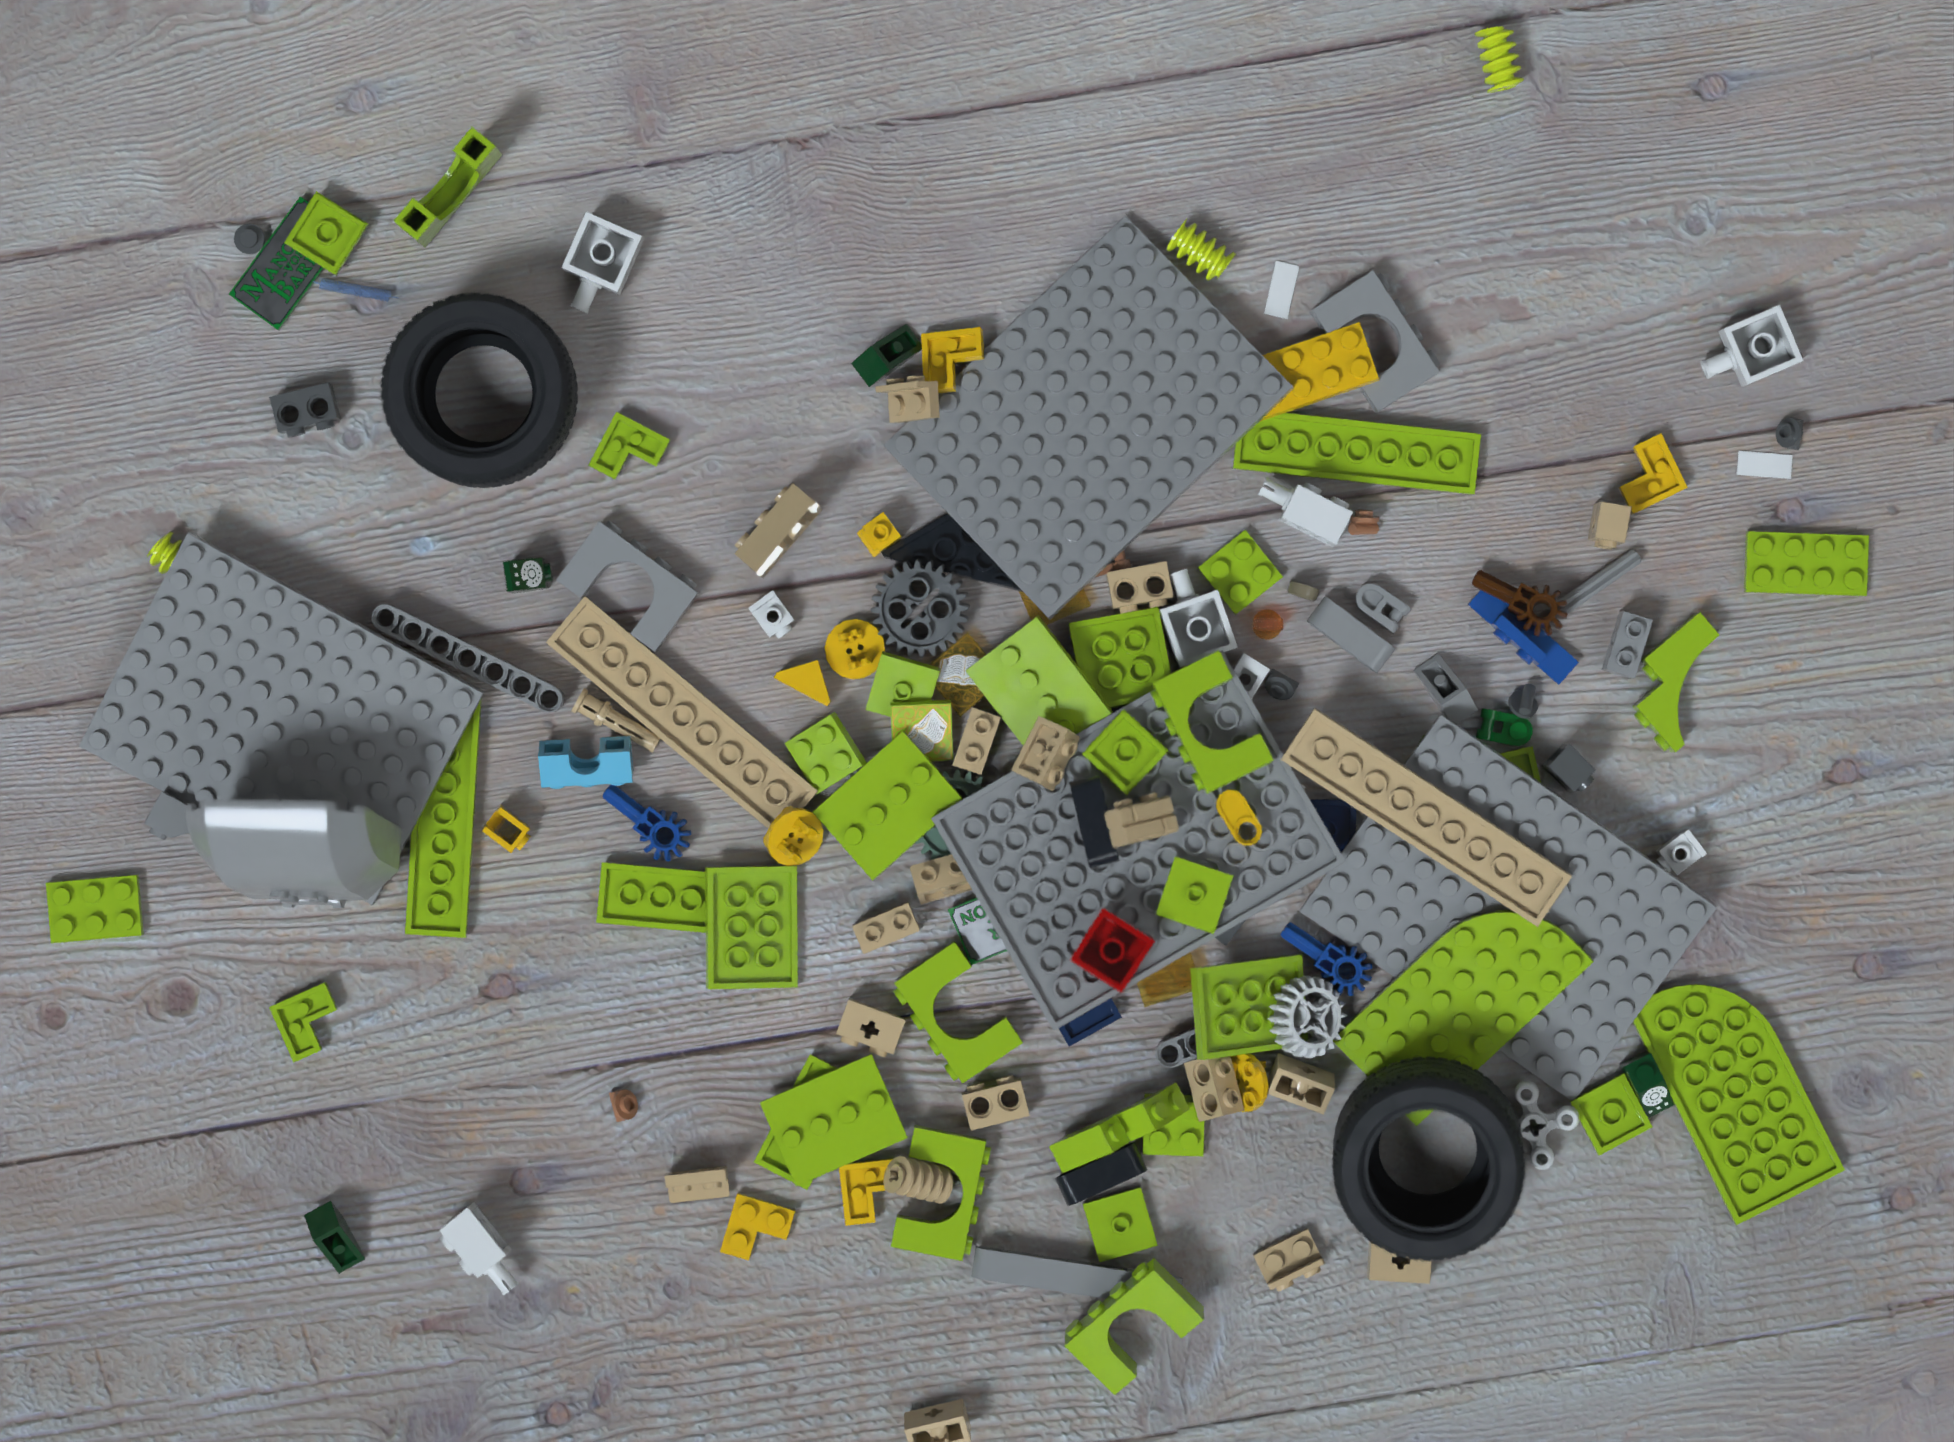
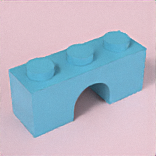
(562, 768)

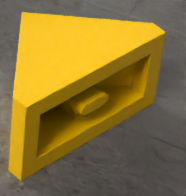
(807, 680)

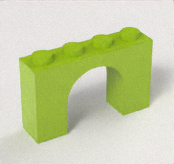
(472, 162)
(1211, 766)
(964, 1055)
(949, 1235)
(1148, 1289)

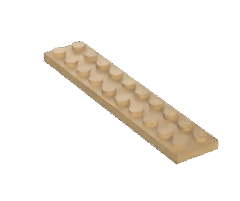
(679, 713)
(1426, 817)

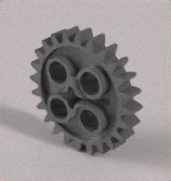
(900, 589)

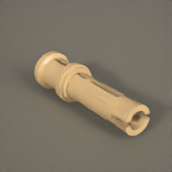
(603, 714)

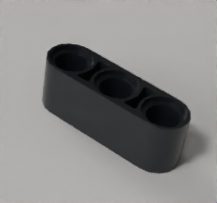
(1090, 812)
(1101, 1174)

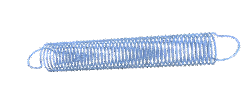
(372, 295)

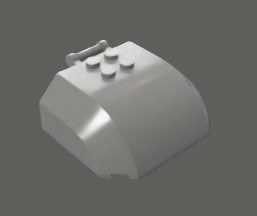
(296, 849)

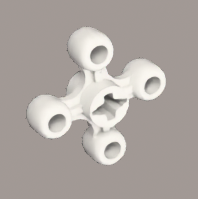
(1548, 1121)

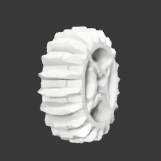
(1297, 1015)

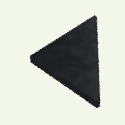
(949, 545)

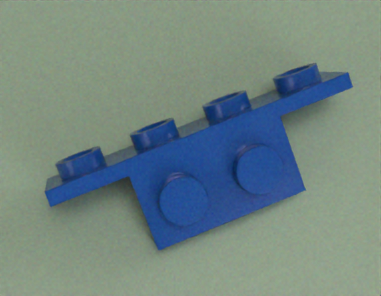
(1540, 650)

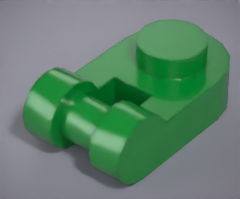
(1514, 730)

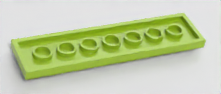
(1361, 452)
(444, 845)

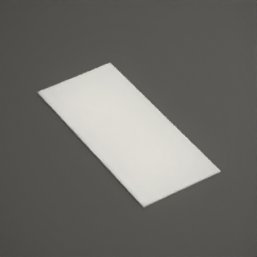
(1281, 289)
(1764, 464)

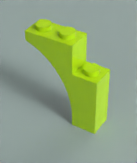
(1670, 665)
(1119, 1128)

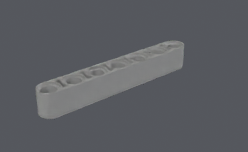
(453, 657)
(1048, 1272)

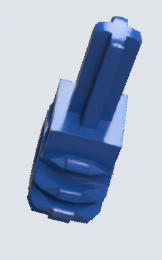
(649, 822)
(1329, 958)

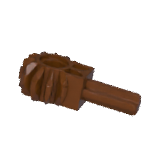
(1523, 600)

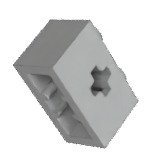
(1627, 644)

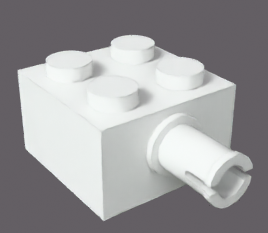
(600, 258)
(1755, 348)
(1309, 511)
(1196, 623)
(478, 1246)

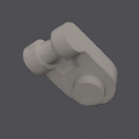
(1372, 599)

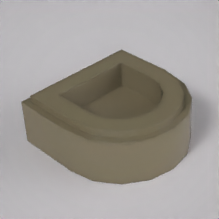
(1303, 591)

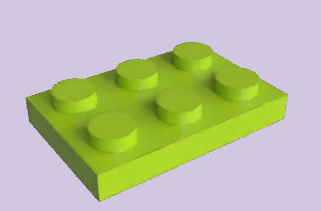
(94, 909)

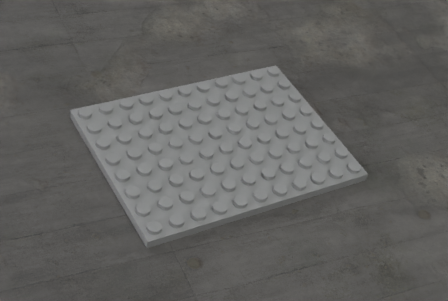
(1089, 417)
(275, 699)
(1032, 869)
(1615, 906)

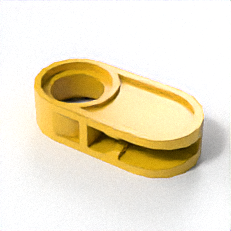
(1236, 811)

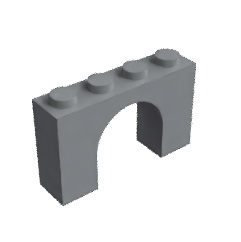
(1370, 298)
(671, 594)

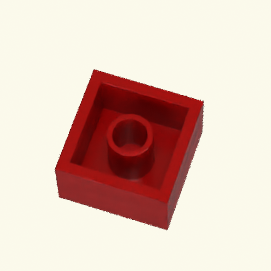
(1112, 950)

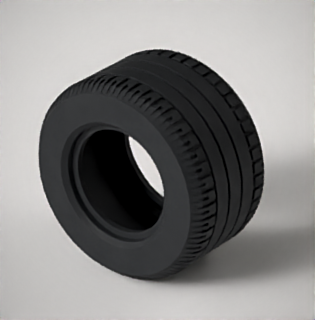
(427, 347)
(1436, 1223)

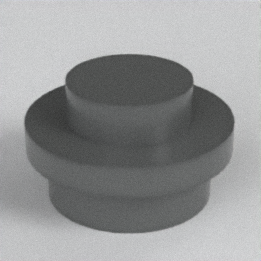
(249, 239)

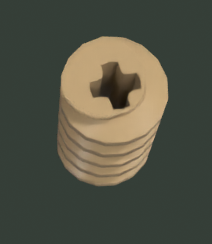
(918, 1179)

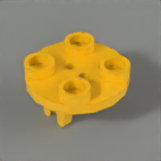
(850, 635)
(787, 848)
(1251, 1080)

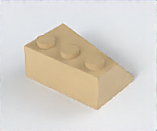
(777, 530)

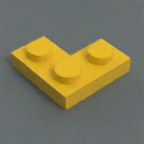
(945, 349)
(1660, 479)
(857, 1188)
(754, 1216)

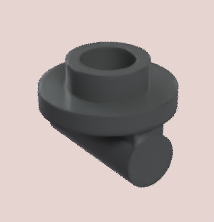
(1790, 433)
(1280, 685)
(1523, 702)

